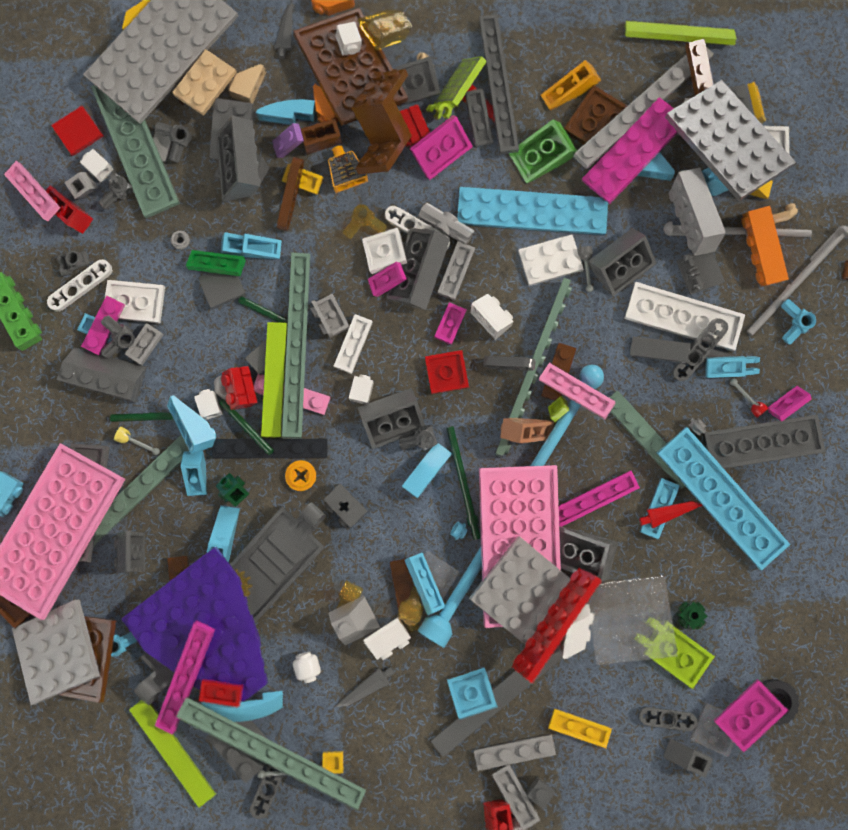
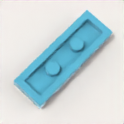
(663, 496)
(424, 583)

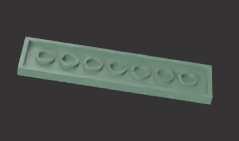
(138, 157)

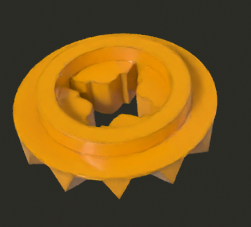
(291, 475)

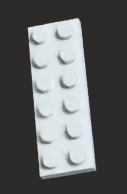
(681, 315)

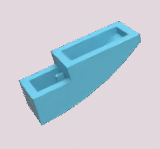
(287, 111)
(250, 246)
(426, 470)

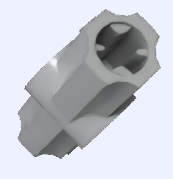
(446, 223)

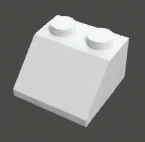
(491, 315)
(578, 634)
(387, 638)

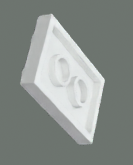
(550, 260)
(142, 300)

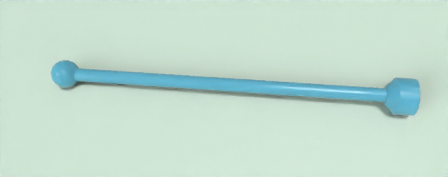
(437, 626)

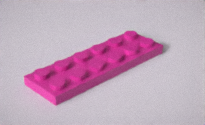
(631, 152)

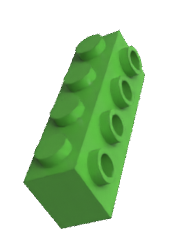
(17, 317)

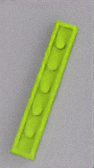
(680, 33)
(274, 380)
(173, 754)

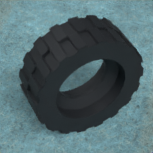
(790, 696)

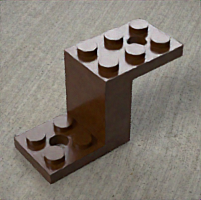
(381, 121)

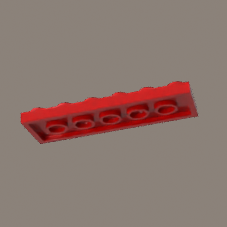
(555, 624)

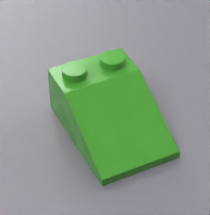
(543, 151)

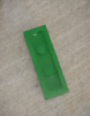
(216, 263)

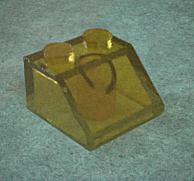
(385, 27)

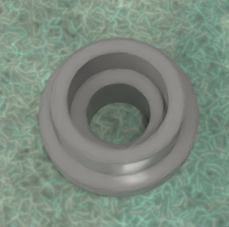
(180, 234)
(697, 426)

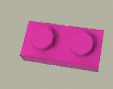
(387, 279)
(450, 323)
(789, 403)

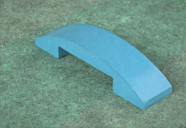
(249, 710)

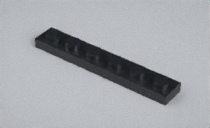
(282, 448)

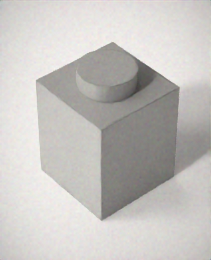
(81, 185)

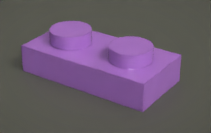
(288, 140)

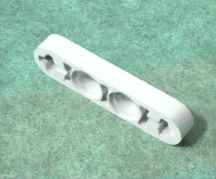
(418, 223)
(78, 283)

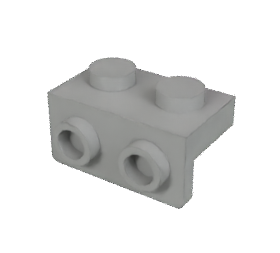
(330, 315)

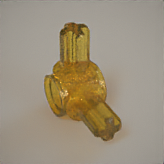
(369, 220)
(349, 593)
(411, 610)

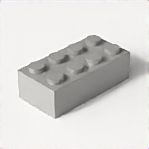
(696, 212)

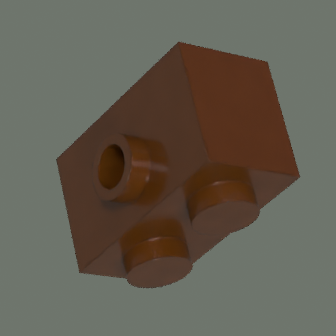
(321, 136)

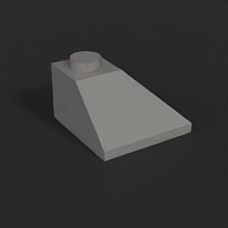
(353, 620)

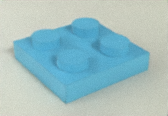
(472, 693)

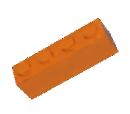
(764, 246)

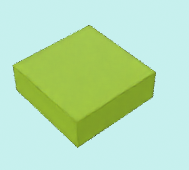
(558, 408)

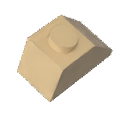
(247, 83)

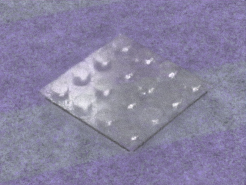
(632, 621)

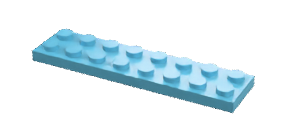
(532, 211)
(723, 498)

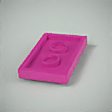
(441, 147)
(750, 715)

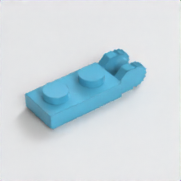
(730, 366)

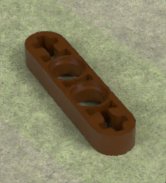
(290, 194)

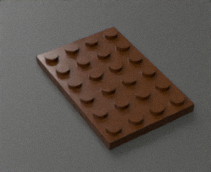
(341, 75)

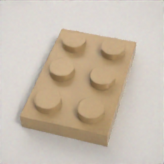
(204, 82)

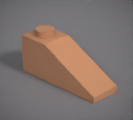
(526, 430)

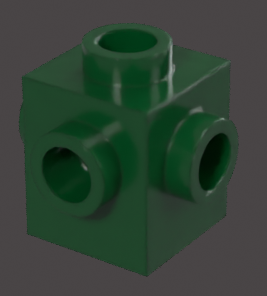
(232, 489)
(685, 612)

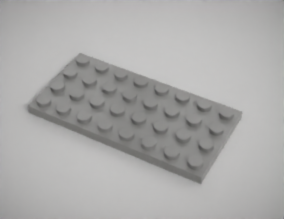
(158, 51)

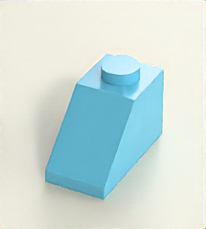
(658, 169)
(194, 473)

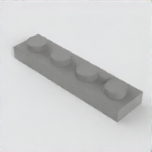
(514, 752)

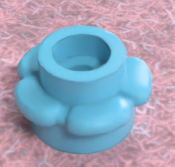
(458, 530)

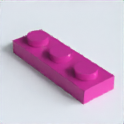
(99, 334)

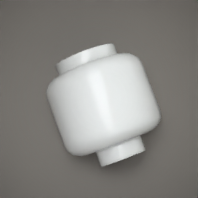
(306, 667)

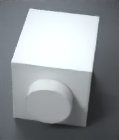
(348, 38)
(96, 165)
(361, 389)
(208, 404)

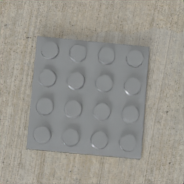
(520, 589)
(55, 652)

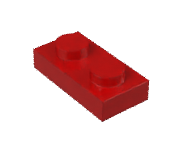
(221, 693)

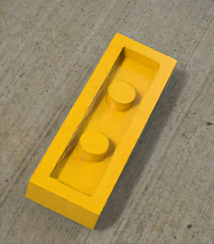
(580, 728)

